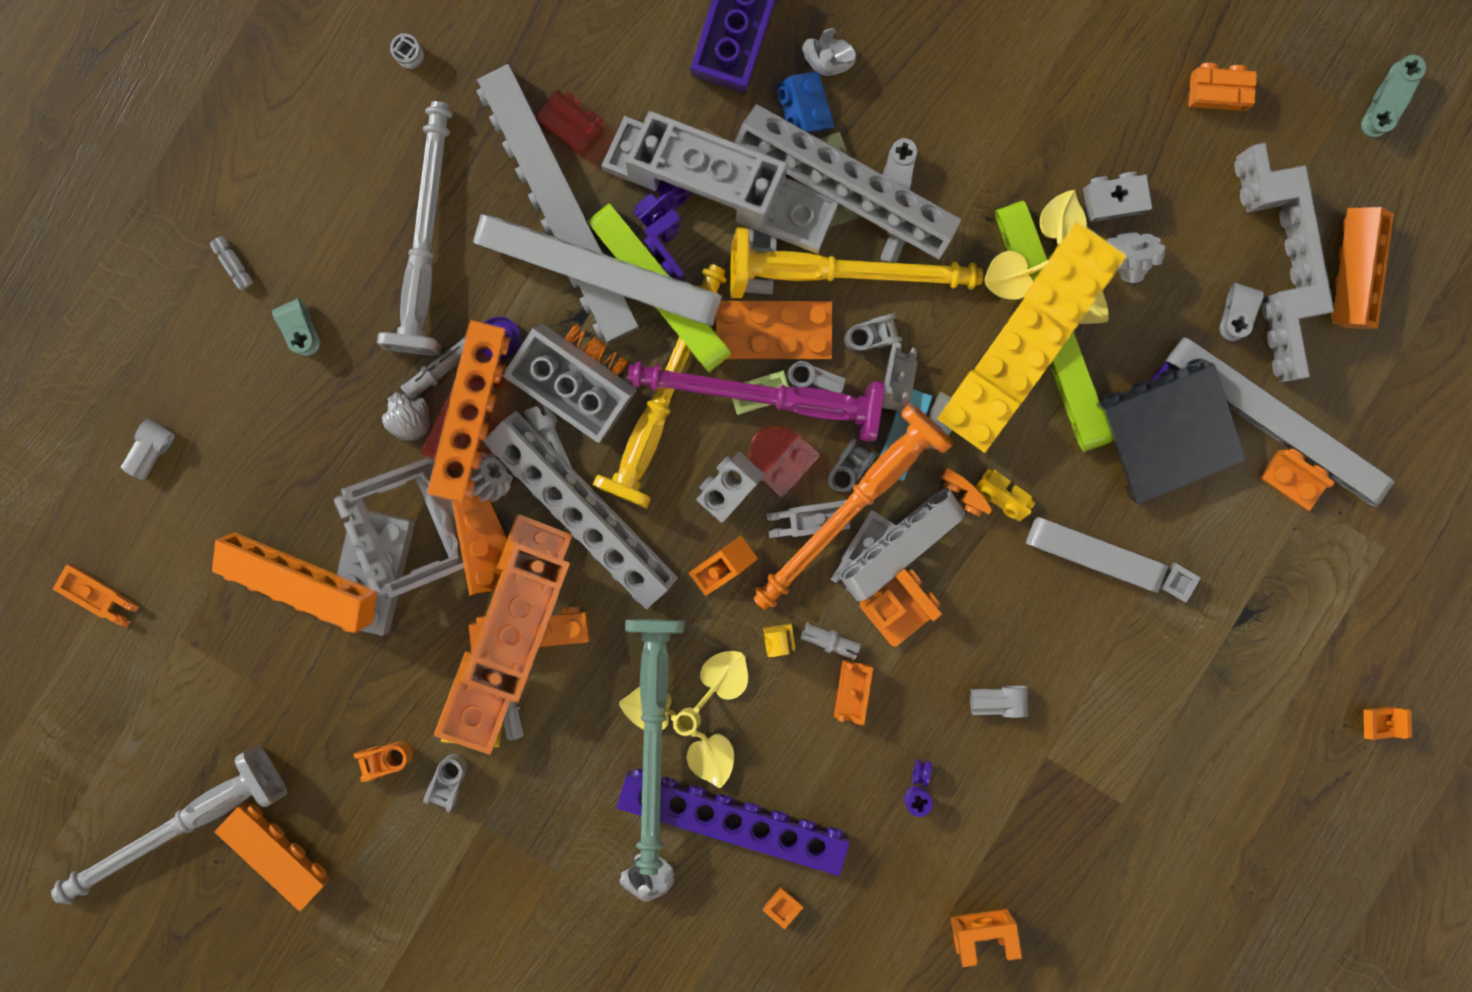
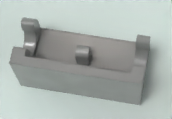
(899, 378)

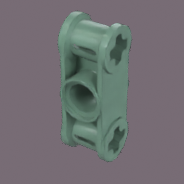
(1393, 96)

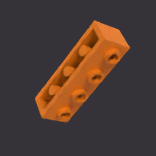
(1362, 268)
(562, 628)
(273, 855)

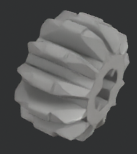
(491, 478)

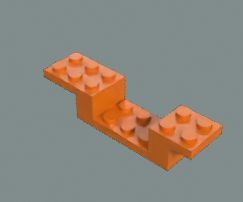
(508, 637)

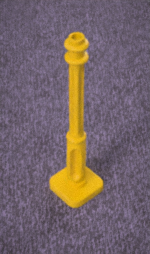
(800, 266)
(650, 425)

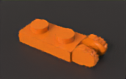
(93, 594)

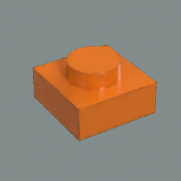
(886, 608)
(782, 907)

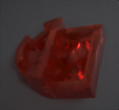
(781, 457)

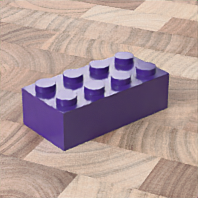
(732, 42)

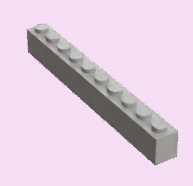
(551, 193)

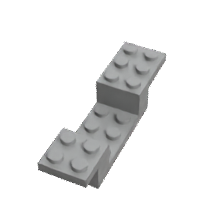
(724, 173)
(1312, 295)

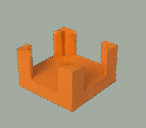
(981, 927)

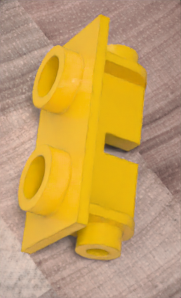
(1015, 504)

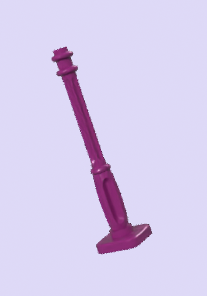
(800, 400)

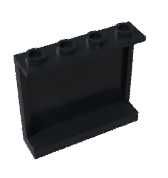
(1172, 430)

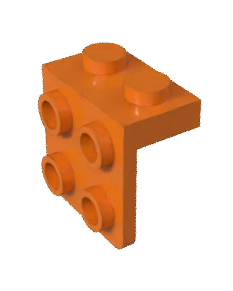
(919, 607)

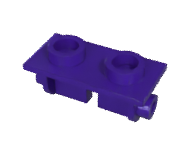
(652, 209)

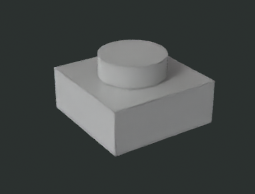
(1179, 582)

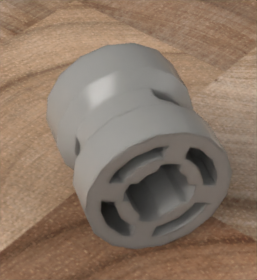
(412, 54)

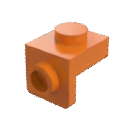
(1387, 723)

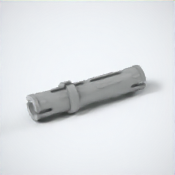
(433, 372)

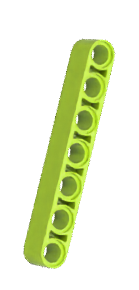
(628, 248)

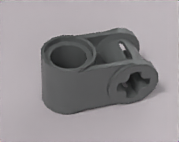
(851, 465)

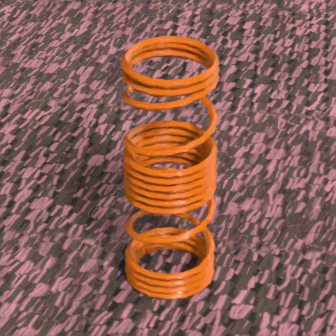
(596, 350)

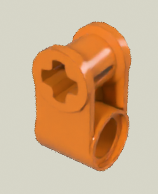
(378, 760)

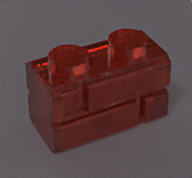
(570, 123)

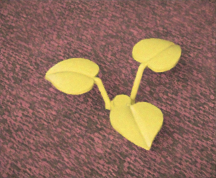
(1009, 272)
(711, 757)

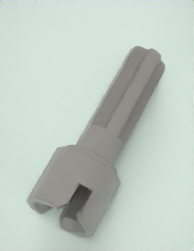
(544, 422)

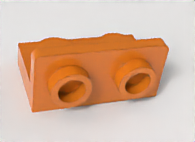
(1296, 478)

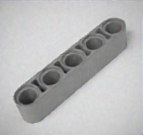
(902, 544)
(1096, 554)

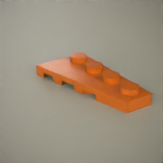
(480, 543)

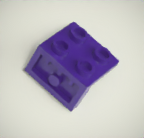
(665, 229)

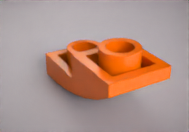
(971, 497)

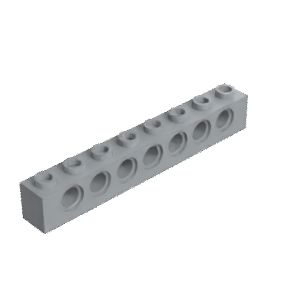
(849, 182)
(577, 495)

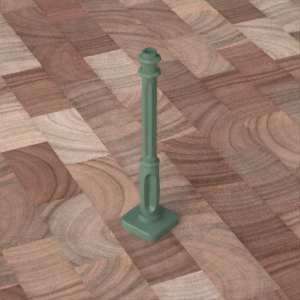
(653, 695)

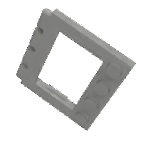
(363, 530)

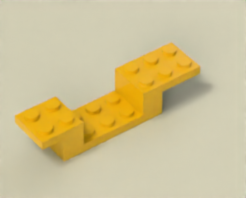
(1032, 337)

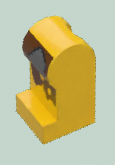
(779, 640)

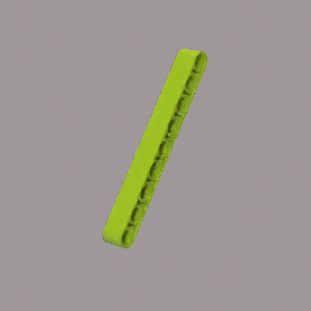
(1068, 365)

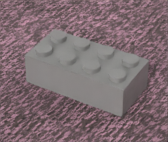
(569, 382)
(395, 537)

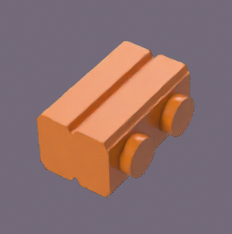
(1222, 87)

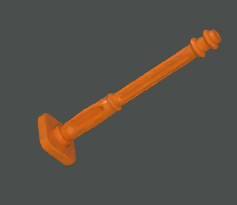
(879, 478)

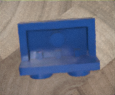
(805, 102)

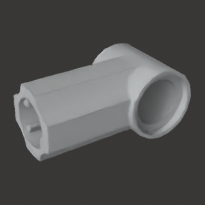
(816, 378)
(150, 443)
(1008, 701)

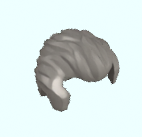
(828, 54)
(406, 418)
(647, 886)

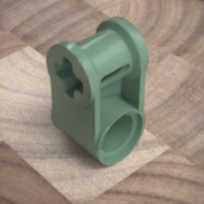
(295, 323)

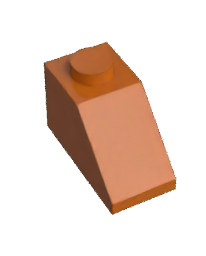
(723, 565)

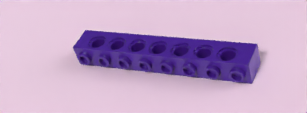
(828, 859)

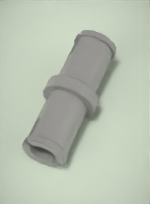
(830, 641)

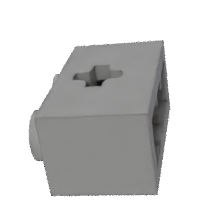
(1134, 199)

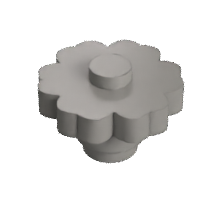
(1141, 254)

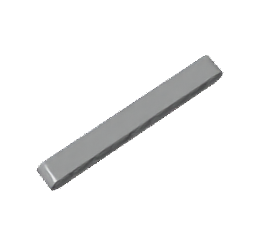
(597, 269)
(1290, 428)

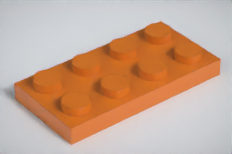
(776, 329)

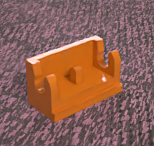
(853, 692)

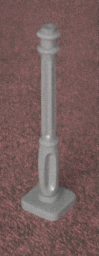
(418, 273)
(256, 778)

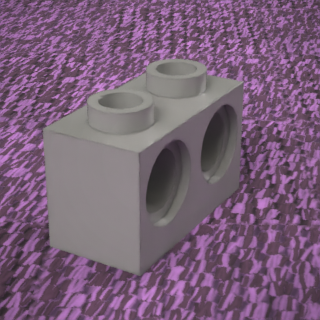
(731, 487)

